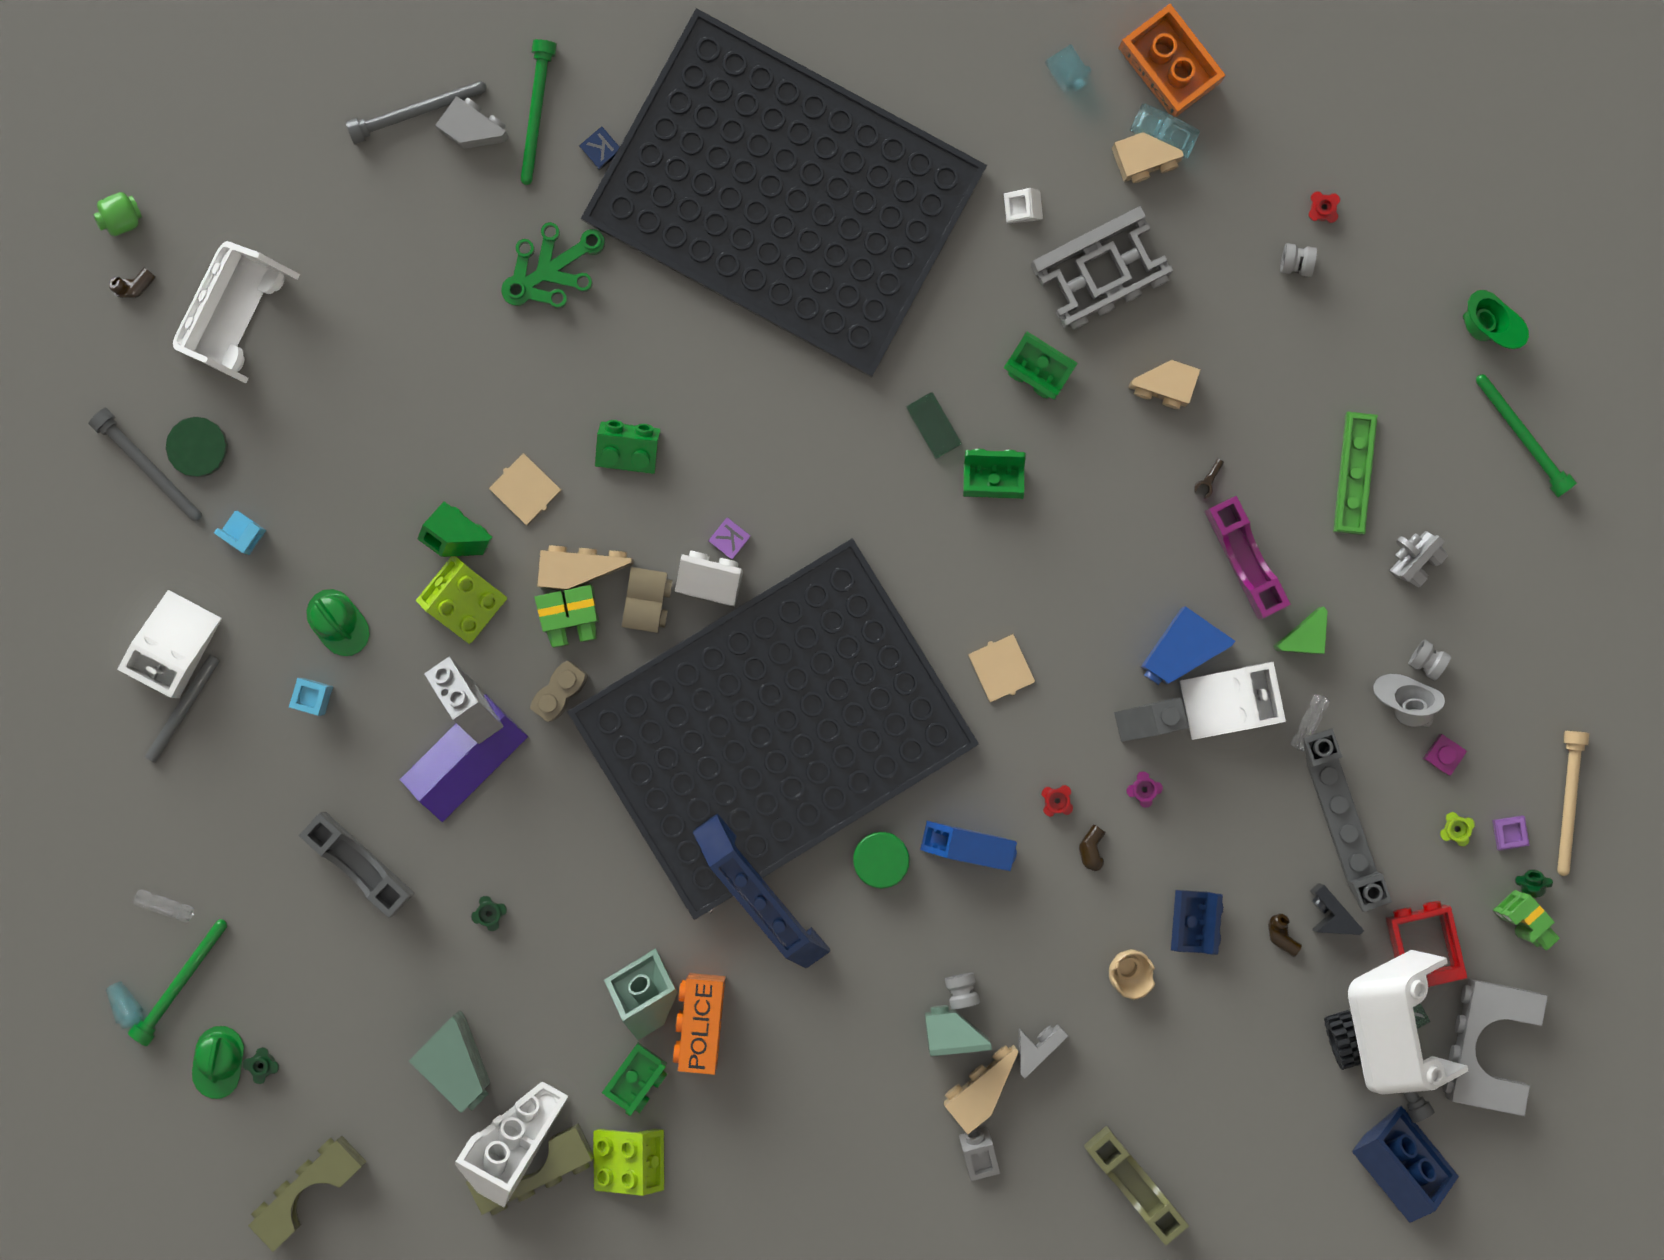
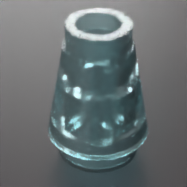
(124, 1005)

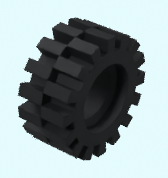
(1343, 1039)

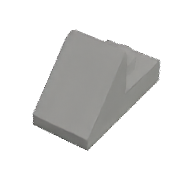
(1033, 1055)

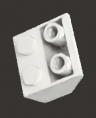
(709, 579)

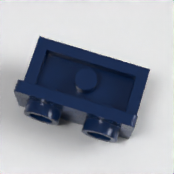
(1197, 922)

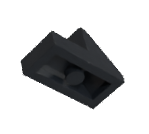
(1339, 919)

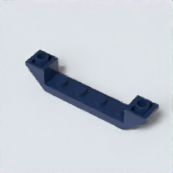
(755, 896)

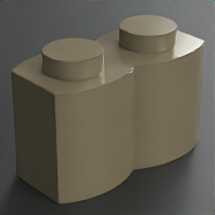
(646, 599)
(554, 698)

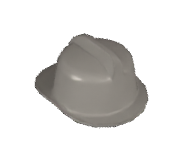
(1411, 700)

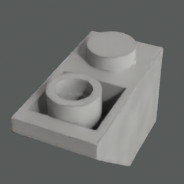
(469, 127)

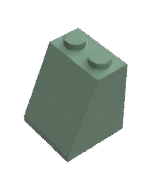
(454, 1064)

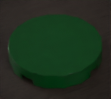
(196, 446)

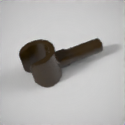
(1210, 478)

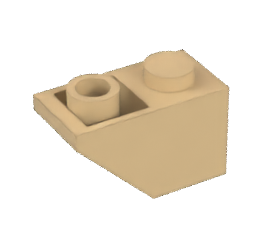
(1144, 154)
(1170, 382)

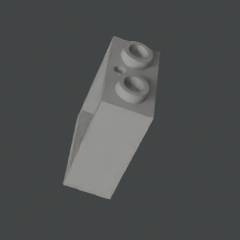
(463, 700)

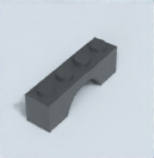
(349, 855)

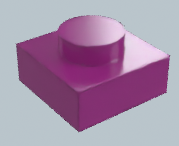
(1445, 755)

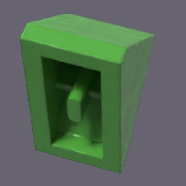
(1307, 636)

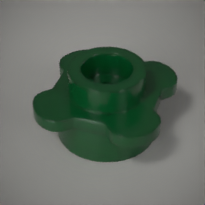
(1534, 883)
(481, 917)
(262, 1056)

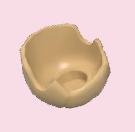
(1132, 974)

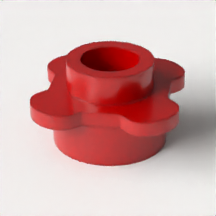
(1317, 213)
(1062, 807)

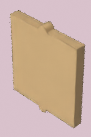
(525, 489)
(1001, 668)

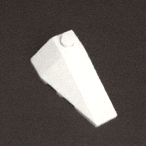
(504, 1150)

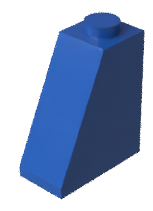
(1183, 647)
(969, 846)

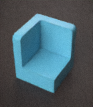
(241, 532)
(310, 696)

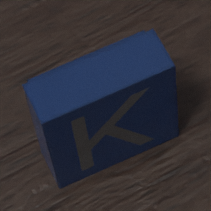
(600, 148)

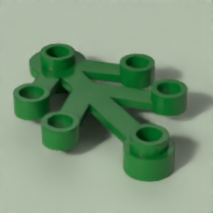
(548, 269)

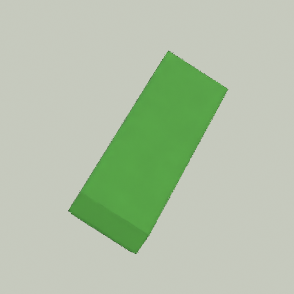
(1355, 473)

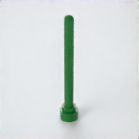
(543, 53)
(1559, 480)
(143, 1031)

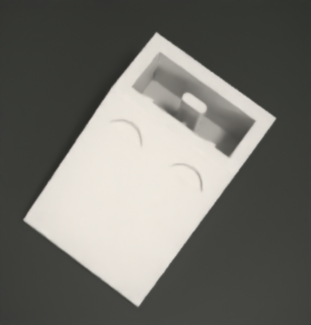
(170, 645)
(1232, 701)

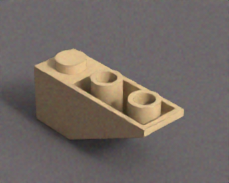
(571, 570)
(978, 1097)

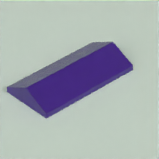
(460, 765)

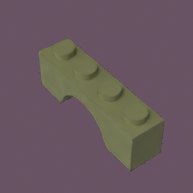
(566, 1153)
(1136, 1185)
(280, 1219)

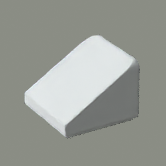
(1023, 205)

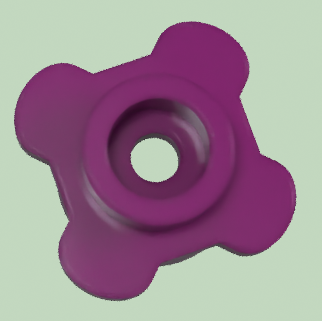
(1153, 789)

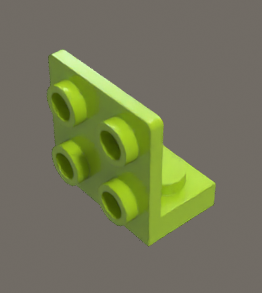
(461, 599)
(628, 1161)

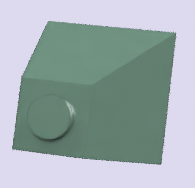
(642, 994)
(952, 1033)

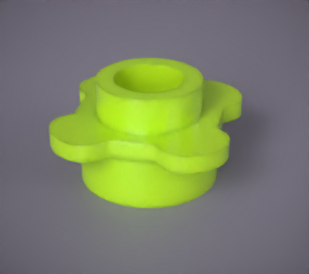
(1465, 824)

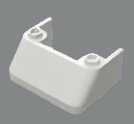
(226, 306)
(1387, 1026)

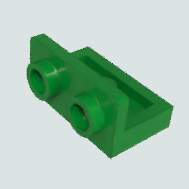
(1040, 366)
(627, 446)
(993, 473)
(635, 1078)

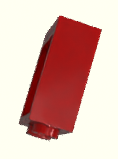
(1456, 969)

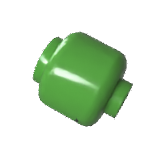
(117, 214)

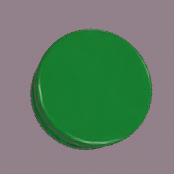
(881, 859)

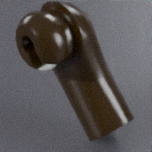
(131, 287)
(1089, 850)
(1279, 934)

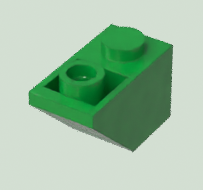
(453, 534)

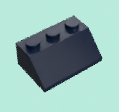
(1406, 1165)

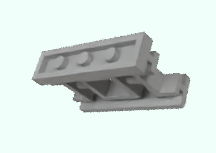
(1091, 247)

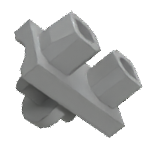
(1415, 554)

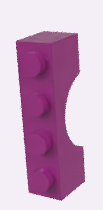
(1252, 571)

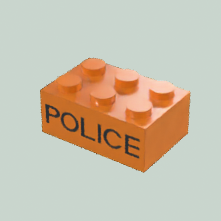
(1171, 61)
(699, 1023)

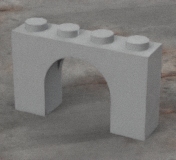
(1483, 1005)

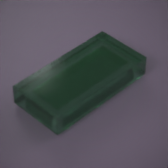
(933, 425)

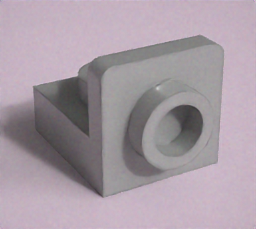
(979, 1154)

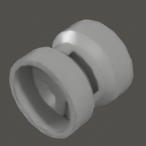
(1298, 260)
(1431, 661)
(962, 989)

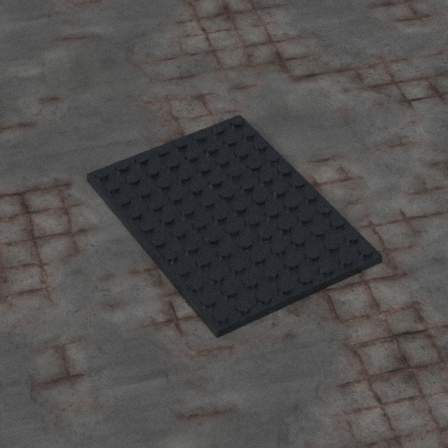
(783, 192)
(776, 722)

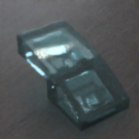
(1165, 128)

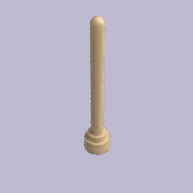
(1576, 743)

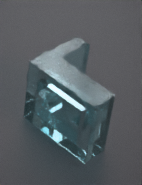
(1068, 69)

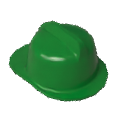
(1493, 320)
(337, 622)
(217, 1062)

